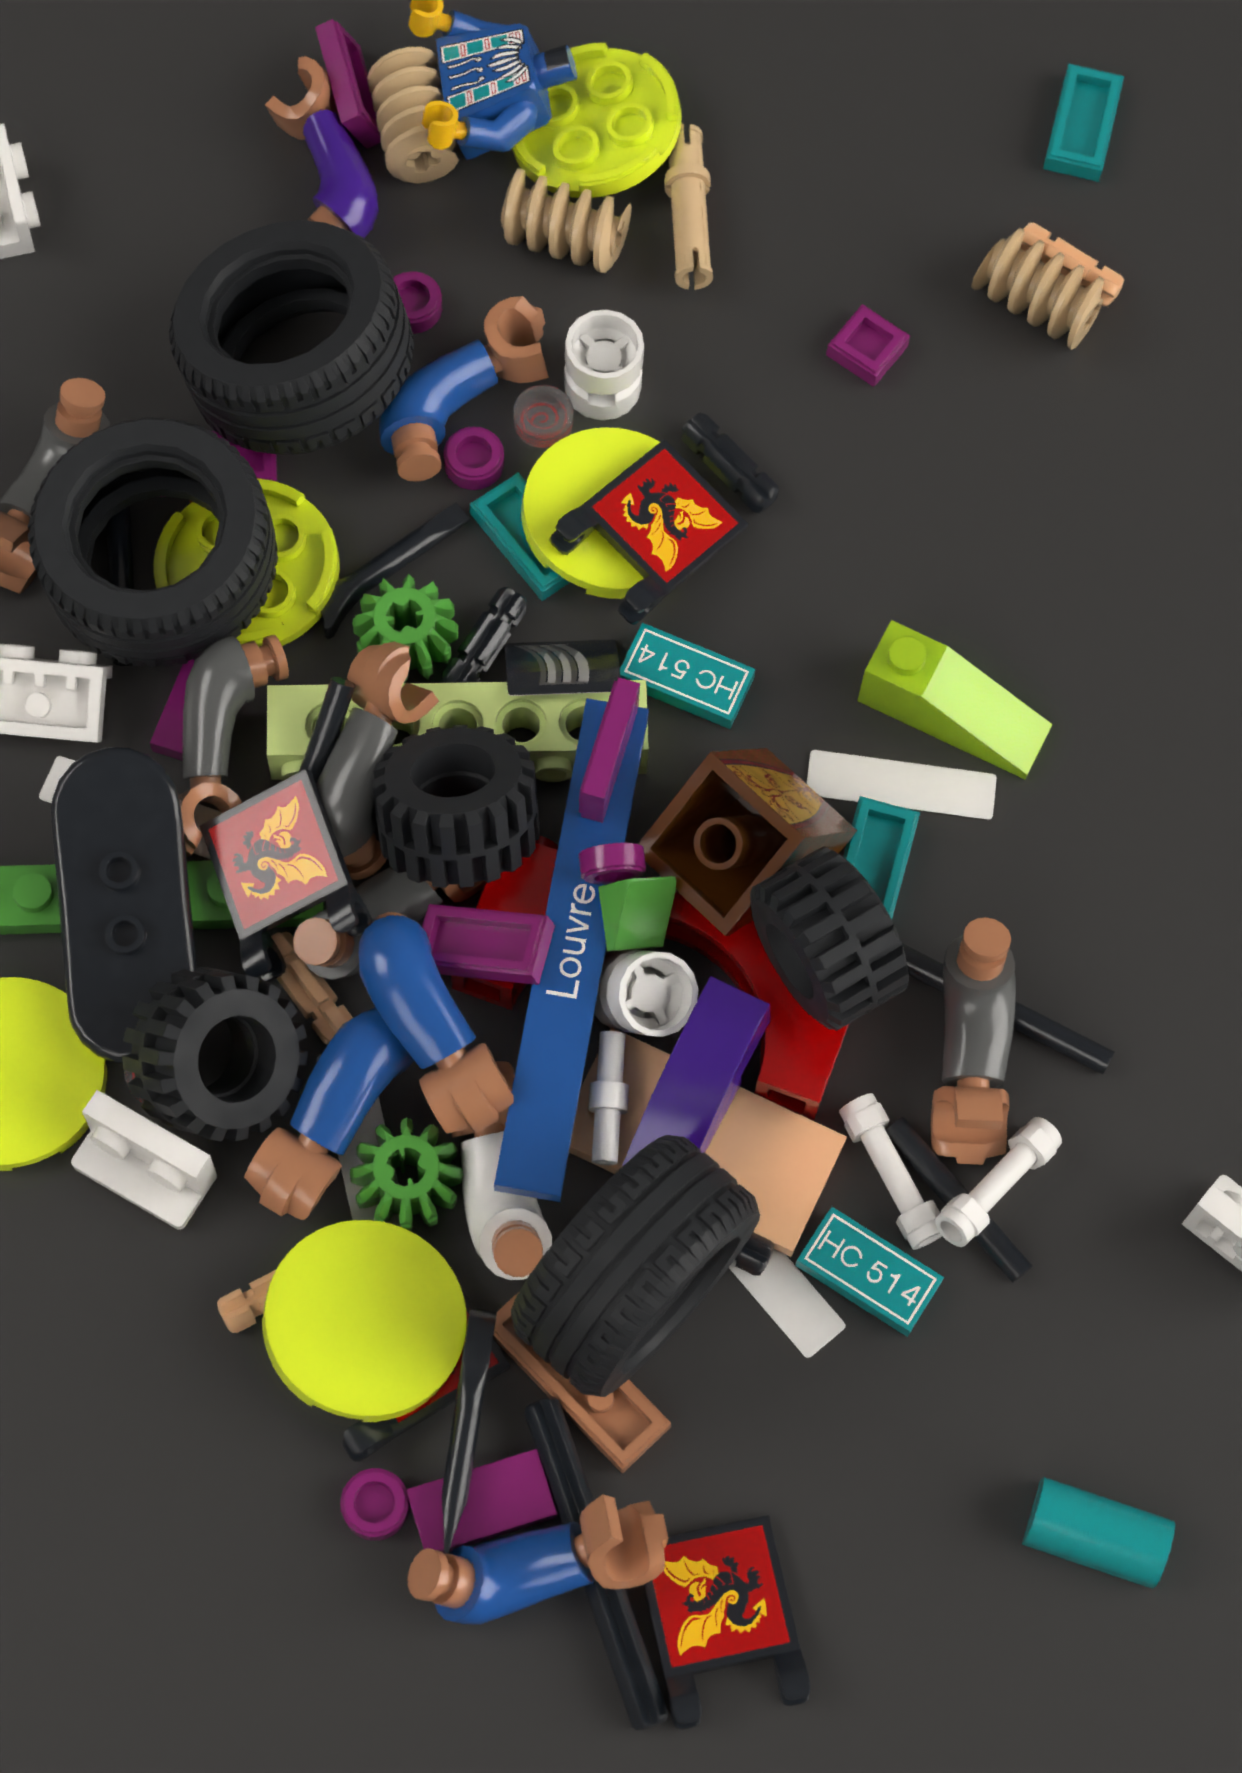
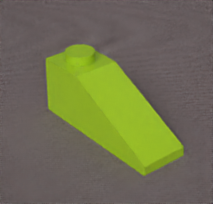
(951, 700)

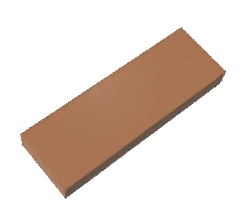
(617, 1424)

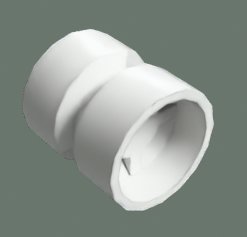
(603, 364)
(645, 992)

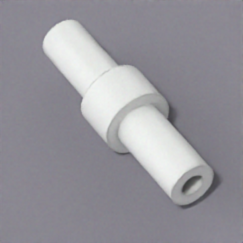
(608, 1098)

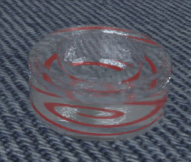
(543, 415)

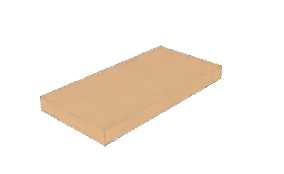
(759, 1143)

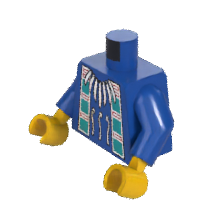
(489, 80)

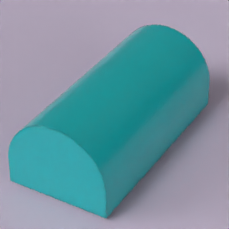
(1099, 1533)

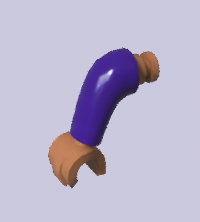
(346, 187)

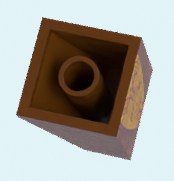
(734, 828)

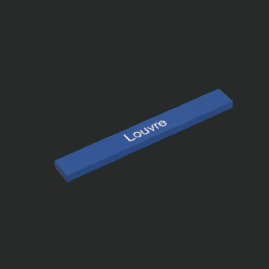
(564, 1002)

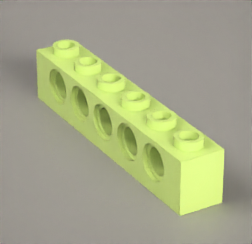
(295, 708)

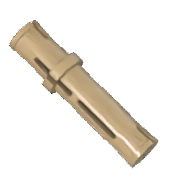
(687, 187)

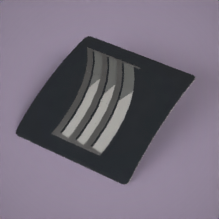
(561, 667)

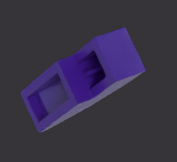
(704, 1067)

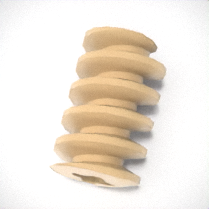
(400, 90)
(563, 223)
(1040, 288)

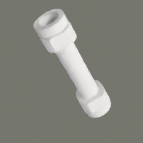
(866, 1122)
(967, 1213)

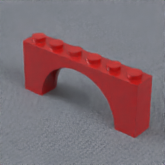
(795, 1047)

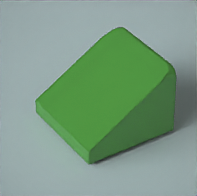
(637, 912)

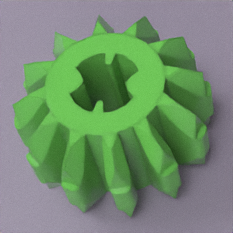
(406, 608)
(434, 1174)

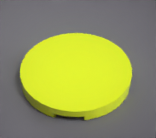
(605, 125)
(565, 480)
(304, 570)
(43, 1074)
(364, 1320)

